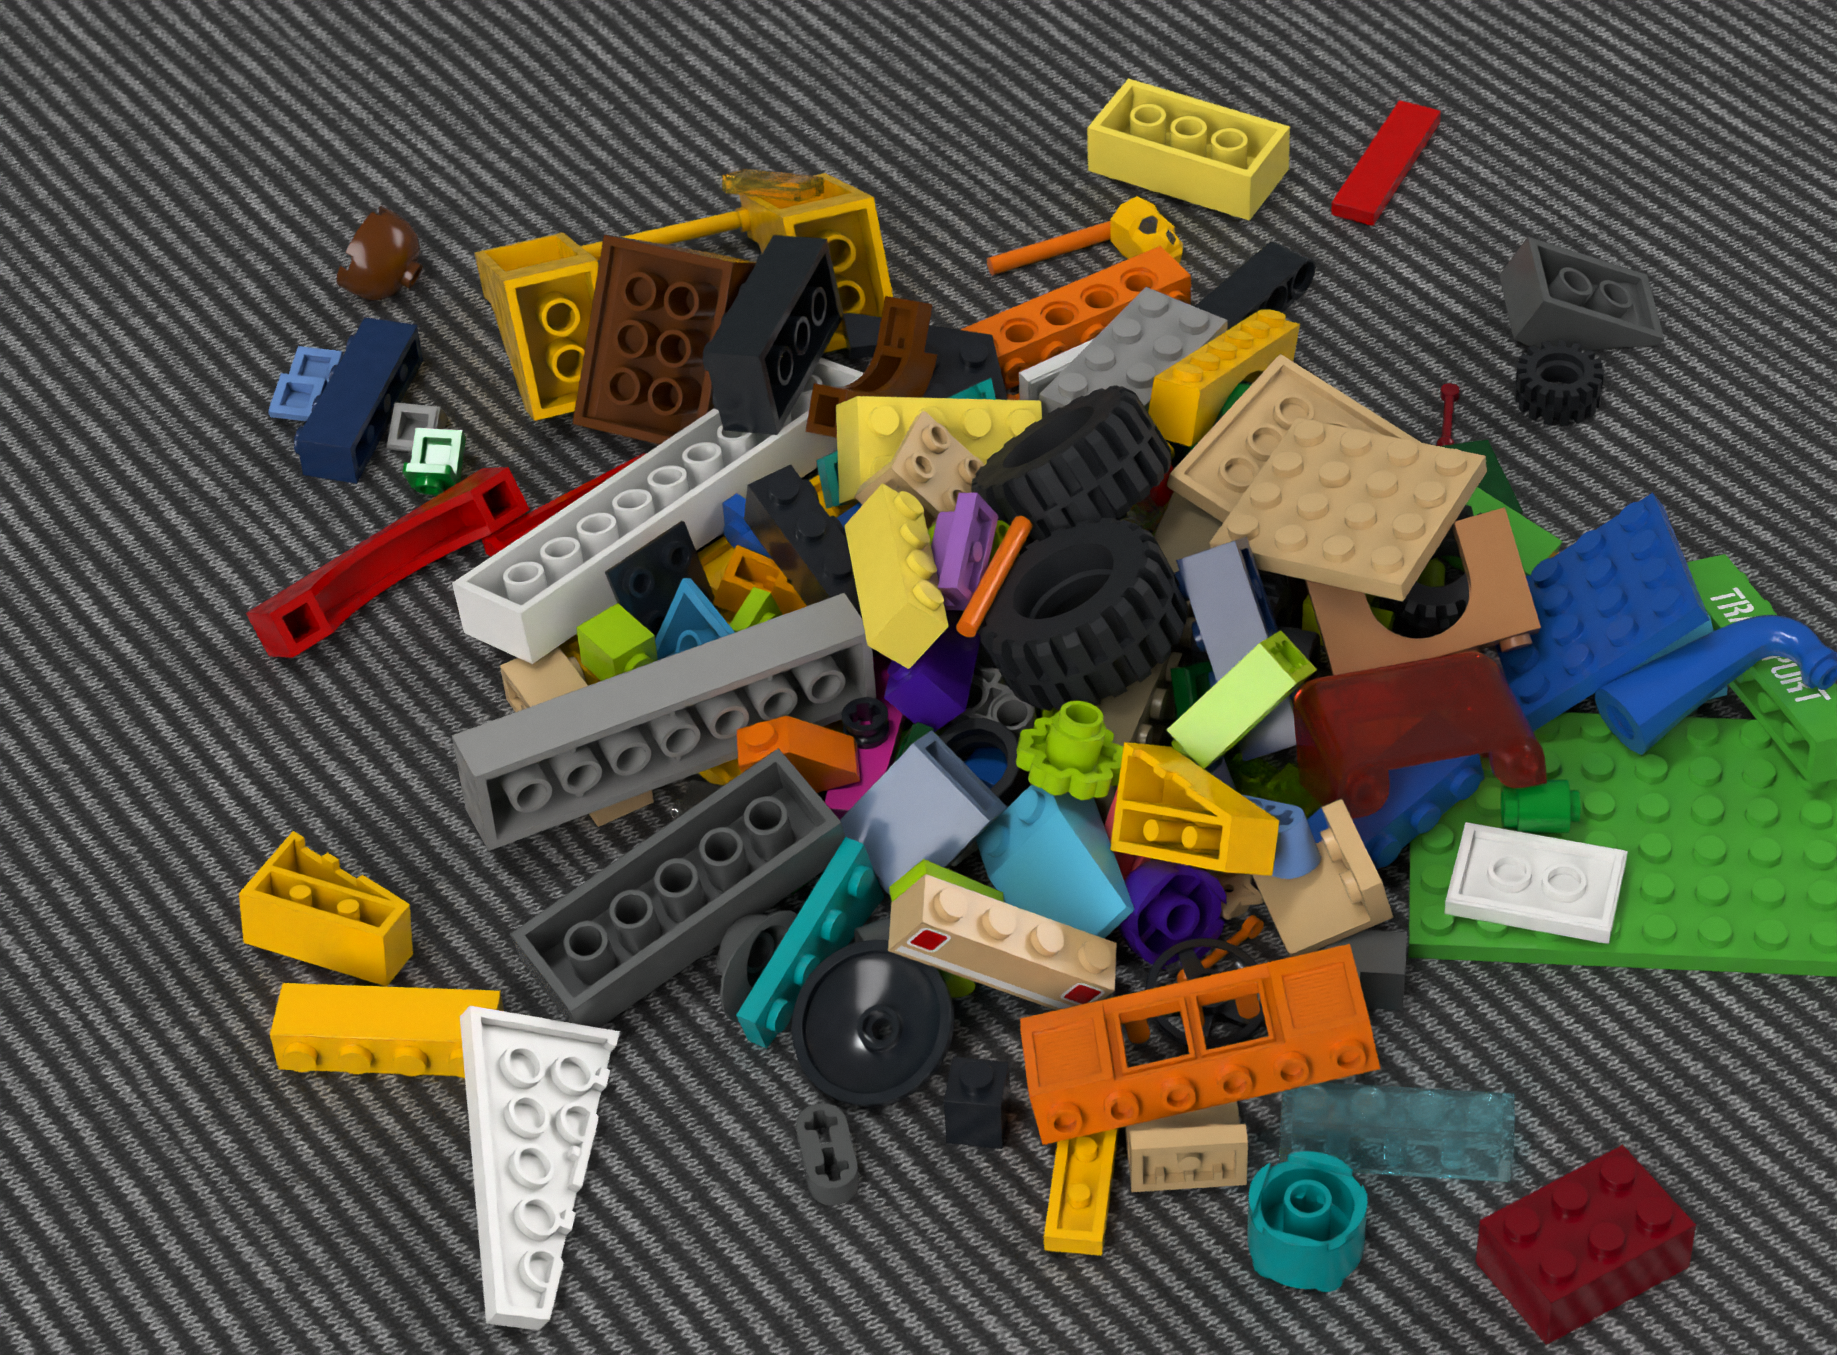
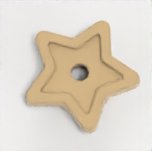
(1242, 896)

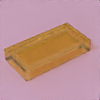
(772, 185)

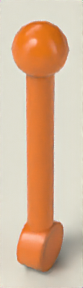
(1250, 929)

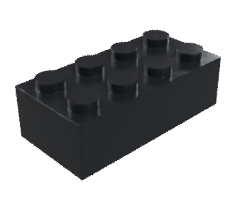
(773, 335)

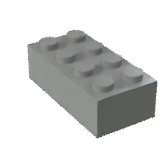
(1134, 349)

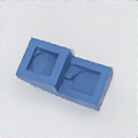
(305, 381)

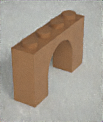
(1496, 612)

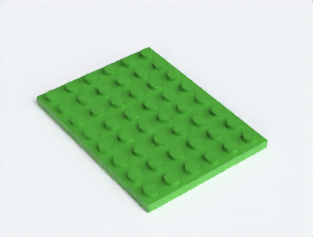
(1721, 862)

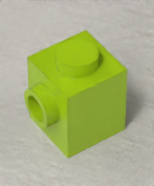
(615, 643)

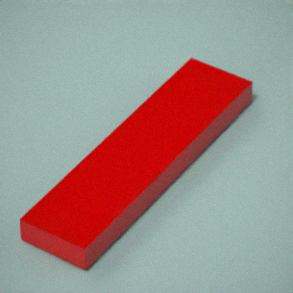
(1385, 163)

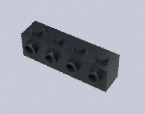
(801, 537)

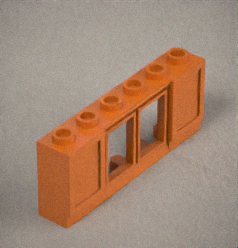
(1314, 1036)

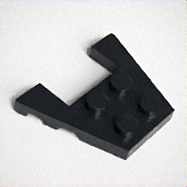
(961, 361)

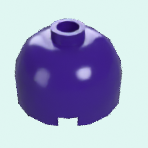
(1171, 907)

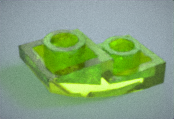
(1264, 781)

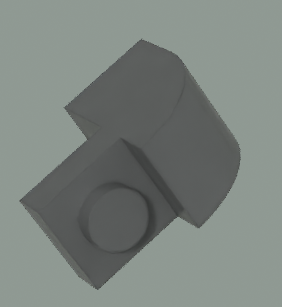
(1380, 966)

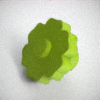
(1071, 752)

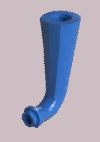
(1666, 690)

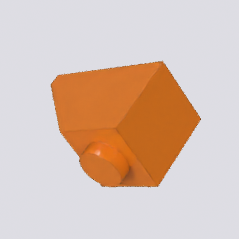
(818, 753)

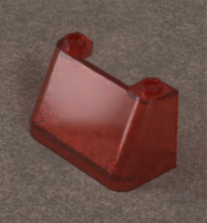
(1405, 716)

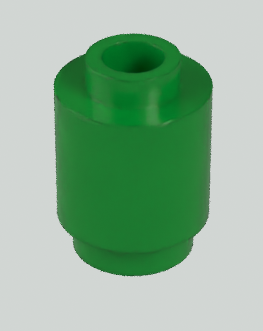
(1540, 808)

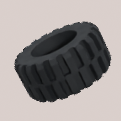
(1077, 464)
(1084, 614)

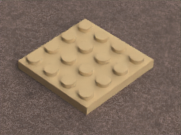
(1247, 434)
(1352, 507)

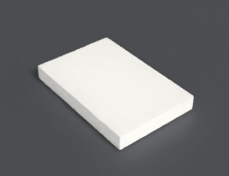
(1536, 882)

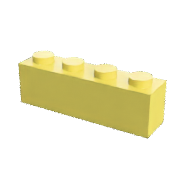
(895, 576)

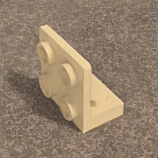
(927, 466)
(1335, 897)
(1188, 1150)

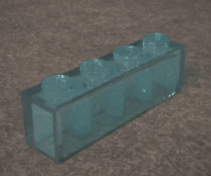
(1402, 1129)

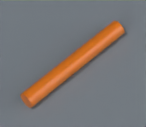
(1049, 248)
(994, 576)

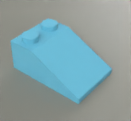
(1056, 861)

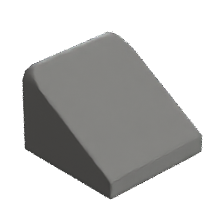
(411, 416)

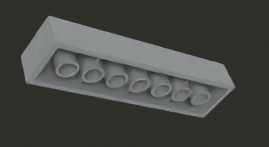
(659, 721)

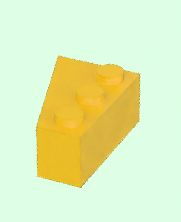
(1187, 815)
(325, 916)

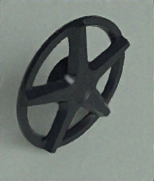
(1193, 970)

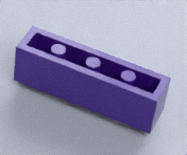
(938, 681)

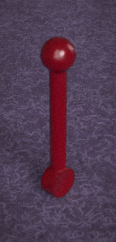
(1449, 394)

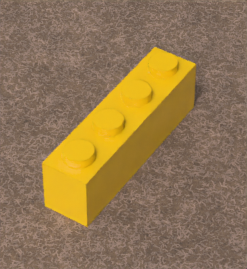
(373, 1028)

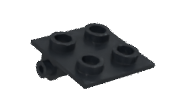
(651, 576)

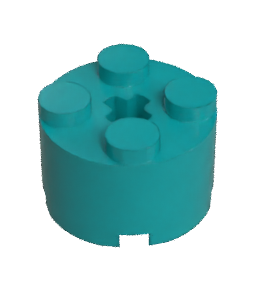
(1306, 1221)

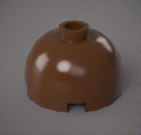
(381, 257)

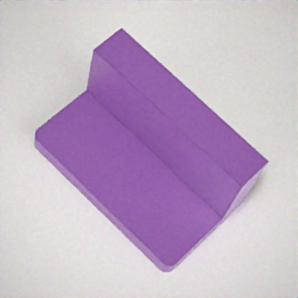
(963, 548)

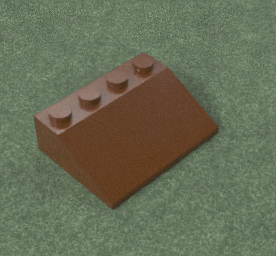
(649, 335)

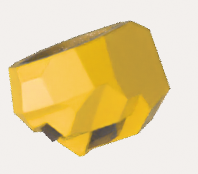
(1140, 227)

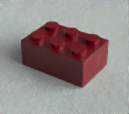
(1584, 1244)

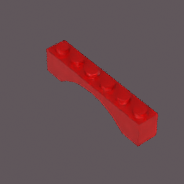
(336, 590)

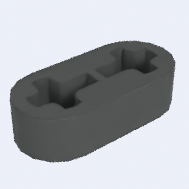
(837, 1152)

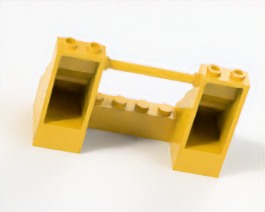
(548, 283)

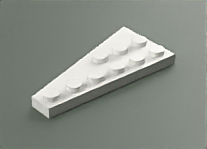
(531, 1137)

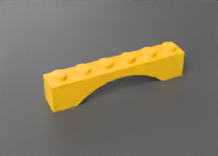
(1196, 388)

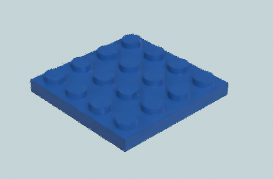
(1603, 611)

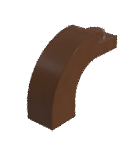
(896, 368)

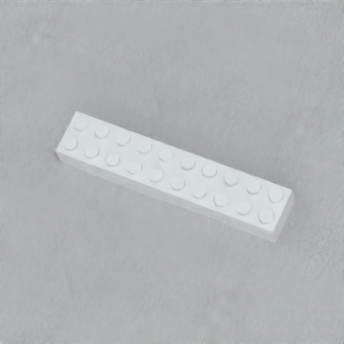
(555, 574)

